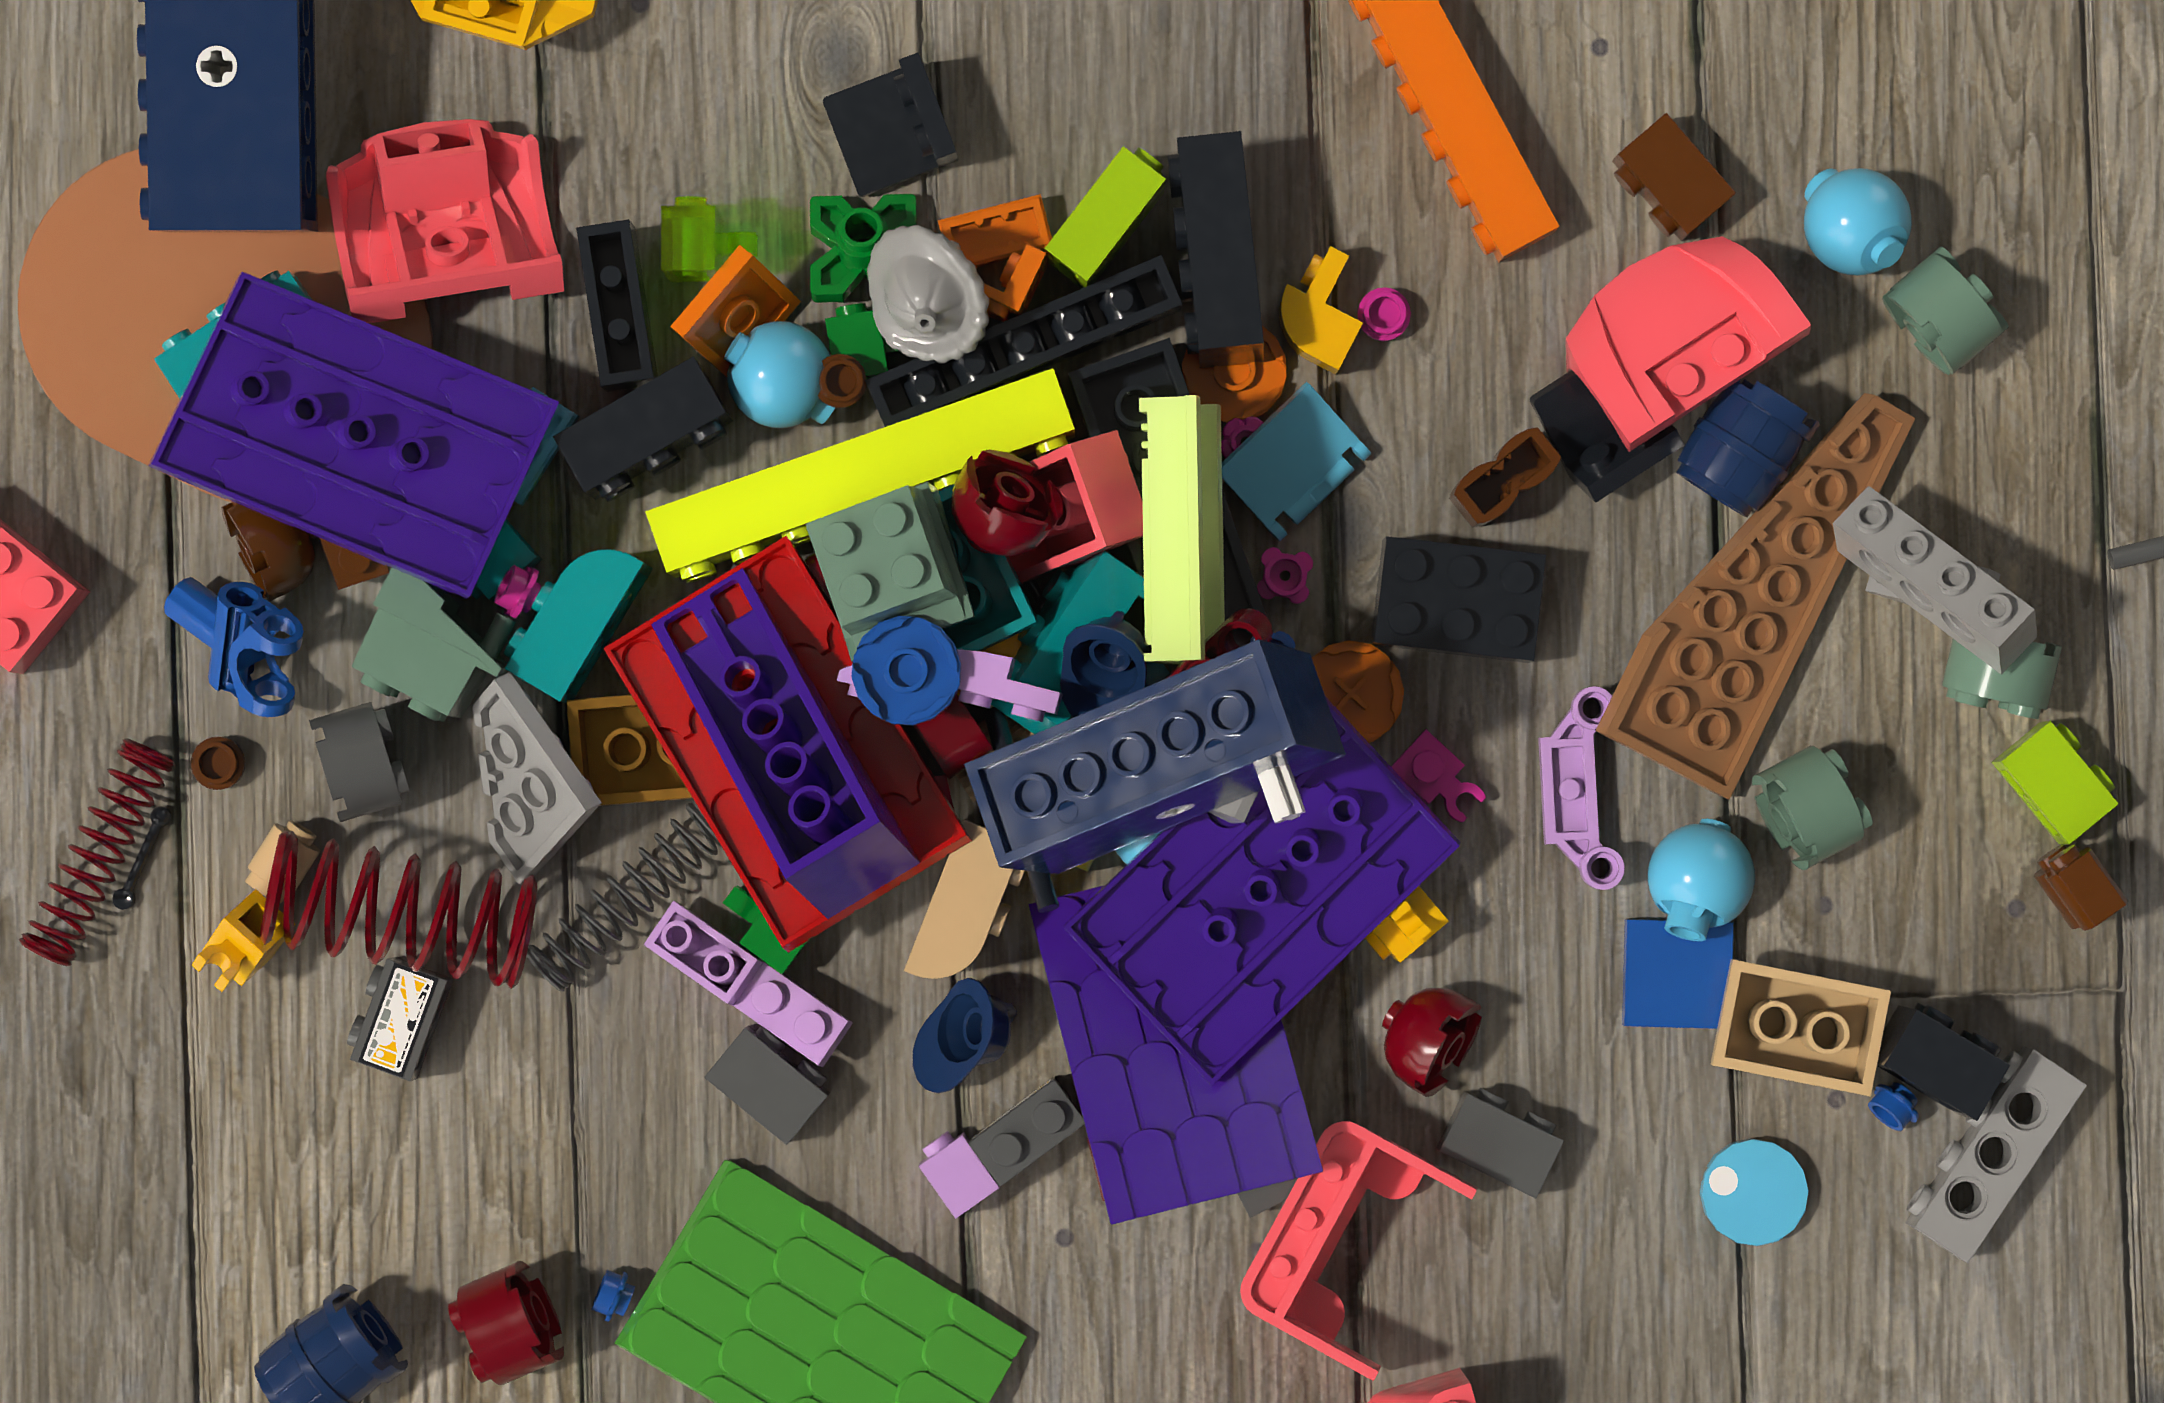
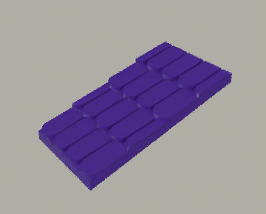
(354, 434)
(1241, 920)
(1148, 1114)

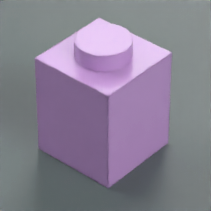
(956, 1173)

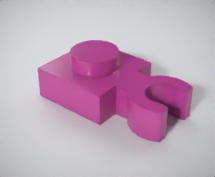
(1432, 771)

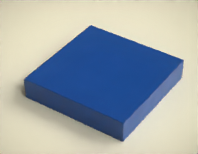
(1674, 978)

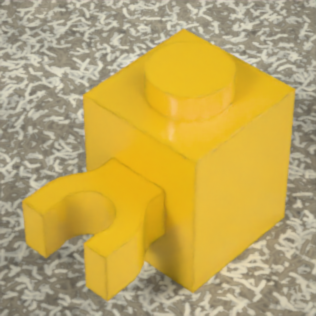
(1407, 927)
(238, 945)

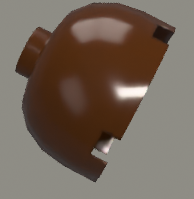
(271, 551)

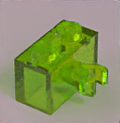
(695, 240)

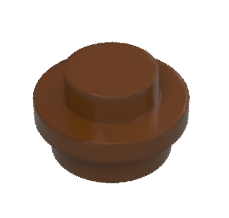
(841, 381)
(218, 763)

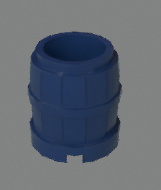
(1745, 445)
(331, 1354)

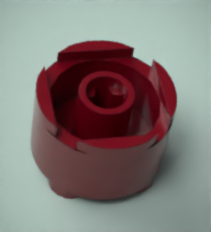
(507, 1324)

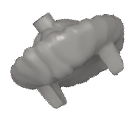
(926, 295)

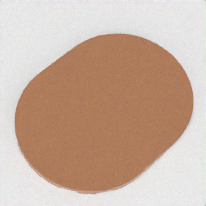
(109, 293)

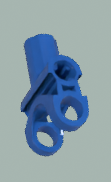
(240, 633)

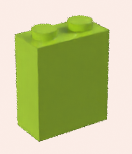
(1106, 216)

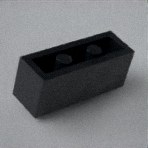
(617, 305)

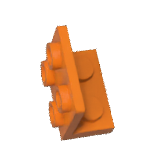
(1021, 281)

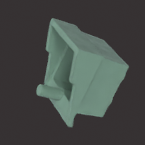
(891, 562)
(427, 648)

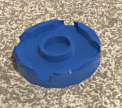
(906, 670)

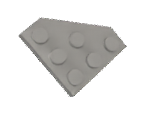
(531, 780)

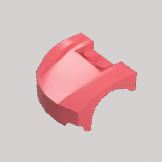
(441, 216)
(1680, 333)

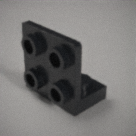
(890, 128)
(1589, 441)

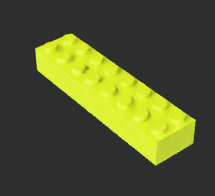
(931, 447)

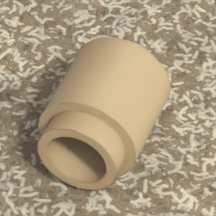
(263, 860)

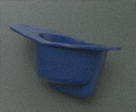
(1102, 663)
(961, 1034)

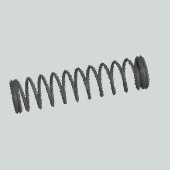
(546, 966)

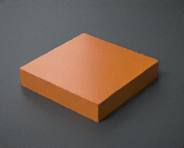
(733, 302)

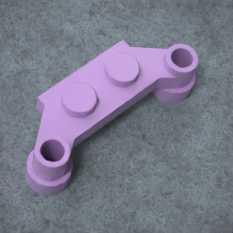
(1571, 791)

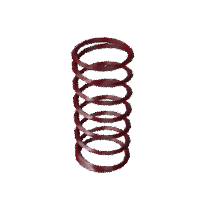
(286, 863)

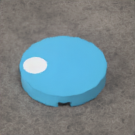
(1754, 1192)

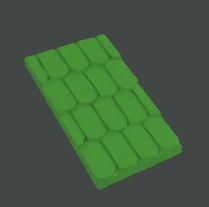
(799, 1310)

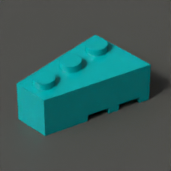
(1073, 599)

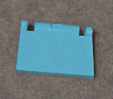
(1292, 460)

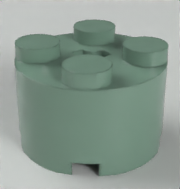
(1945, 311)
(2020, 689)
(1811, 806)

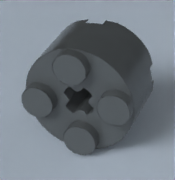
(358, 761)

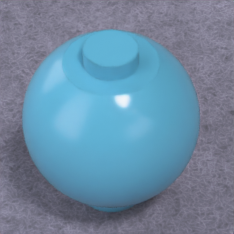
(1856, 220)
(778, 374)
(1700, 878)

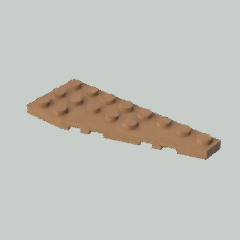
(1734, 634)

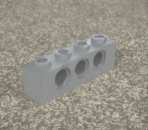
(1935, 580)
(2052, 1096)

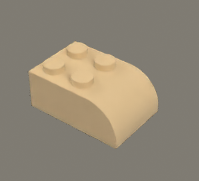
(963, 908)
(1800, 1027)

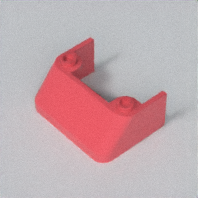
(1285, 1271)

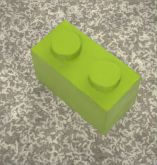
(2056, 781)

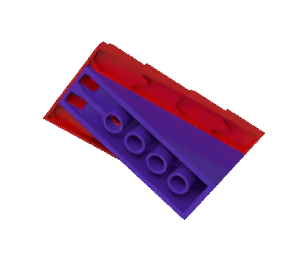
(785, 766)

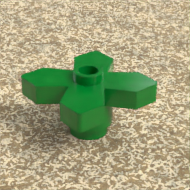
(852, 238)

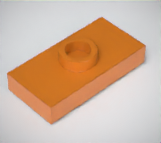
(999, 230)

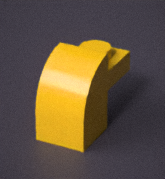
(1310, 324)

